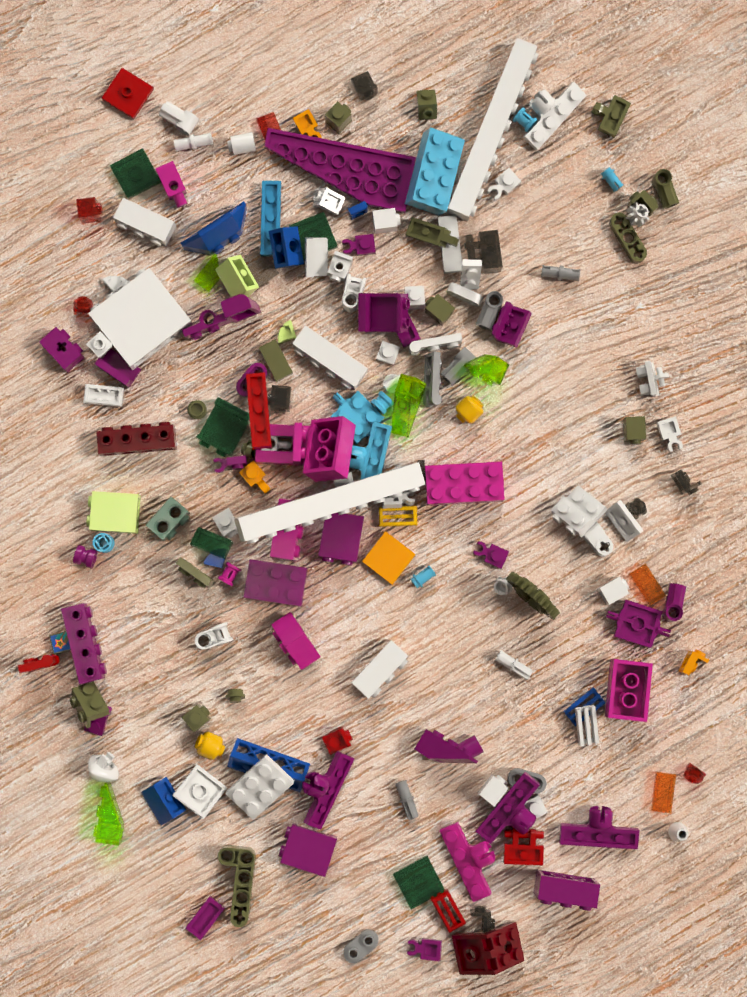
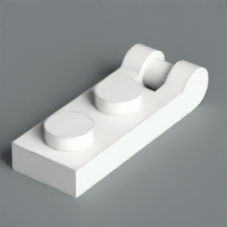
(435, 344)

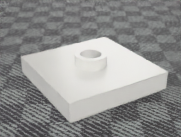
(199, 791)

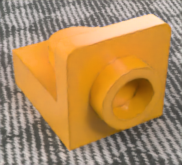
(689, 663)

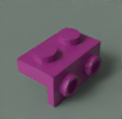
(510, 324)

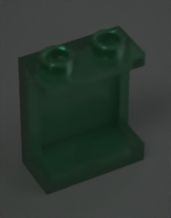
(224, 428)

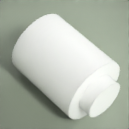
(241, 143)

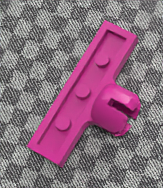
(469, 860)

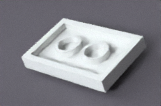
(259, 787)

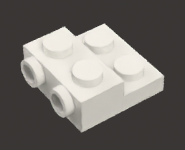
(578, 511)

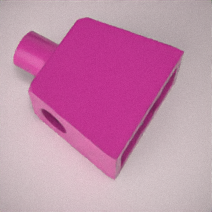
(169, 176)

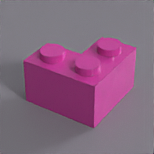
(294, 641)

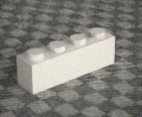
(329, 357)

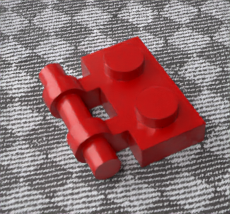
(523, 853)

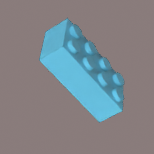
(434, 171)

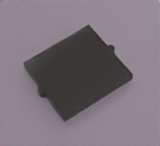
(260, 268)

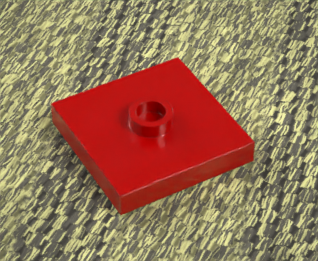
(127, 93)

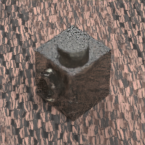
(280, 399)

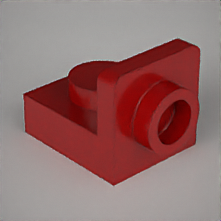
(337, 740)

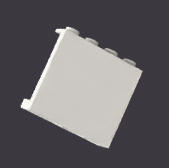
(140, 318)

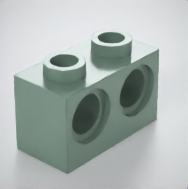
(164, 515)

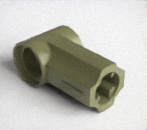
(665, 190)

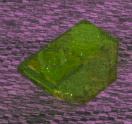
(489, 368)

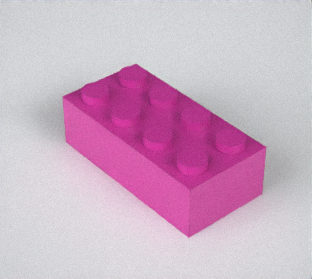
(464, 483)

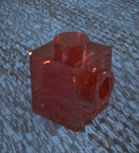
(89, 210)

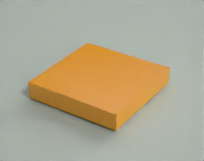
(388, 558)

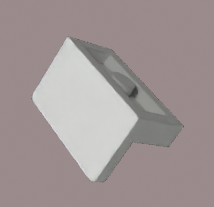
(316, 257)

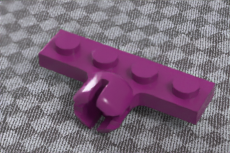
(325, 789)
(511, 810)
(599, 832)

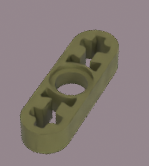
(630, 252)

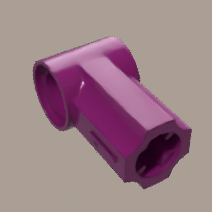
(674, 600)

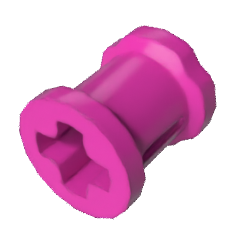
(226, 572)

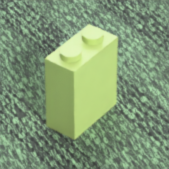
(114, 512)

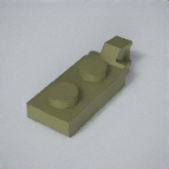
(430, 233)

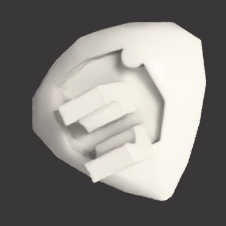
(102, 768)

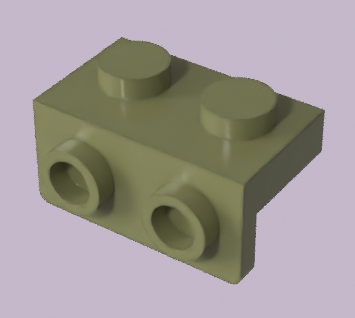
(88, 703)

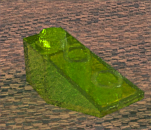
(406, 404)
(110, 821)

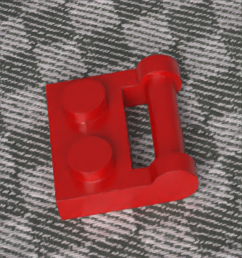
(35, 664)

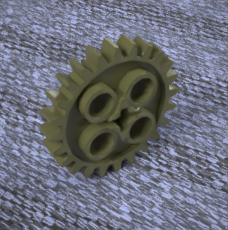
(535, 597)

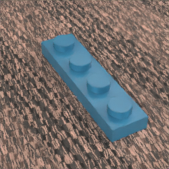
(269, 214)

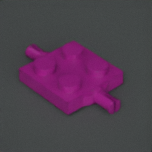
(638, 623)

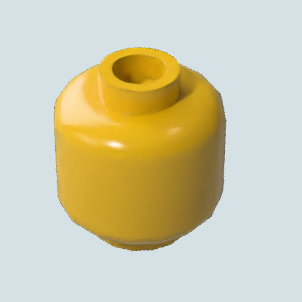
(469, 409)
(209, 745)

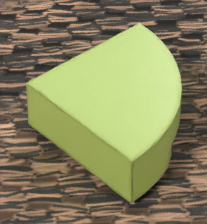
(286, 333)

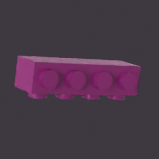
(83, 643)

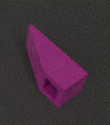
(442, 751)

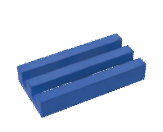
(596, 696)

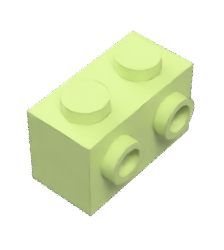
(234, 280)

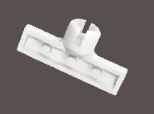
(551, 113)

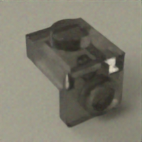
(487, 922)

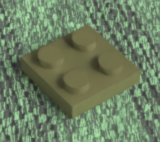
(189, 569)

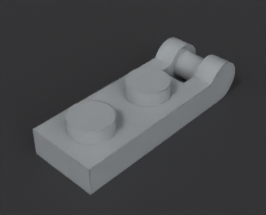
(432, 379)

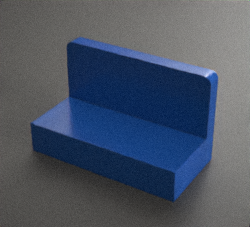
(162, 802)

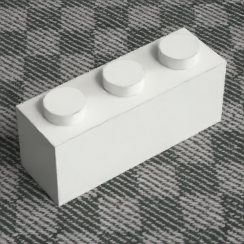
(144, 222)
(380, 670)

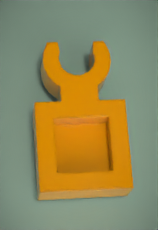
(306, 123)

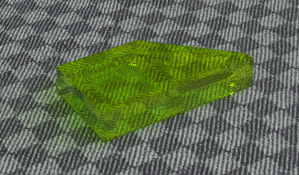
(208, 276)

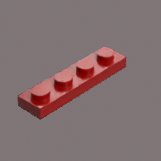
(258, 411)

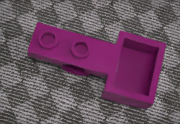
(234, 310)

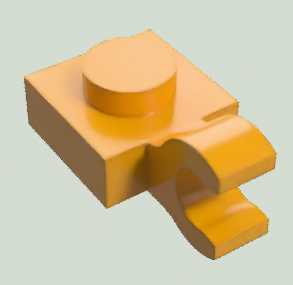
(254, 475)

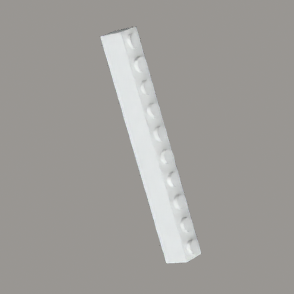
(492, 129)
(330, 501)

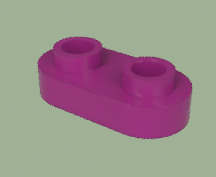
(242, 381)

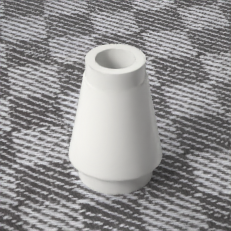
(674, 830)

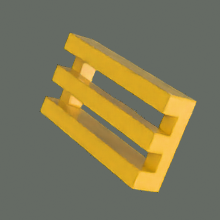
(402, 516)

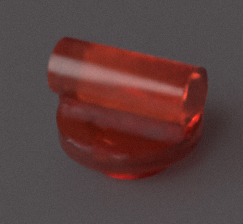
(82, 305)
(694, 774)

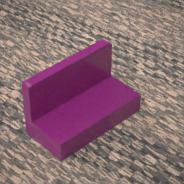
(116, 367)

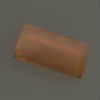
(647, 584)
(663, 792)

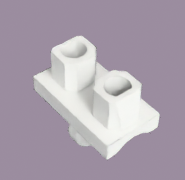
(649, 371)

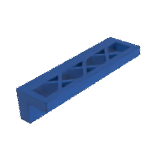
(244, 762)

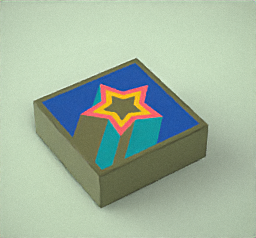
(59, 642)

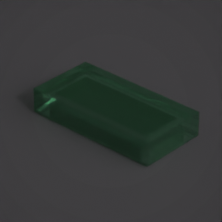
(211, 543)

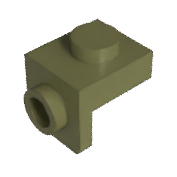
(427, 104)
(644, 198)

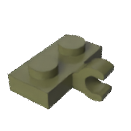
(612, 115)

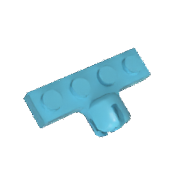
(371, 458)

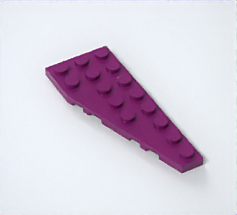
(358, 171)

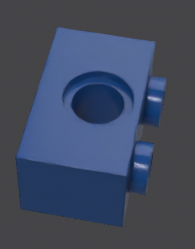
(286, 247)

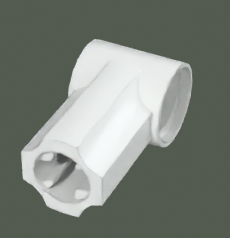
(183, 120)

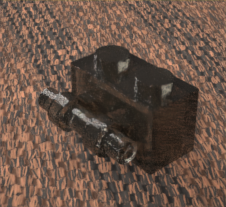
(488, 248)

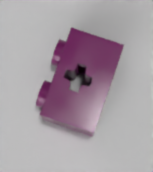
(53, 342)

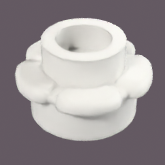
(500, 589)

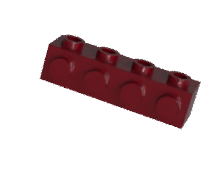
(136, 440)

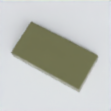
(275, 360)

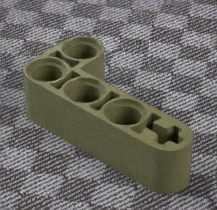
(239, 885)

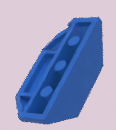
(218, 233)

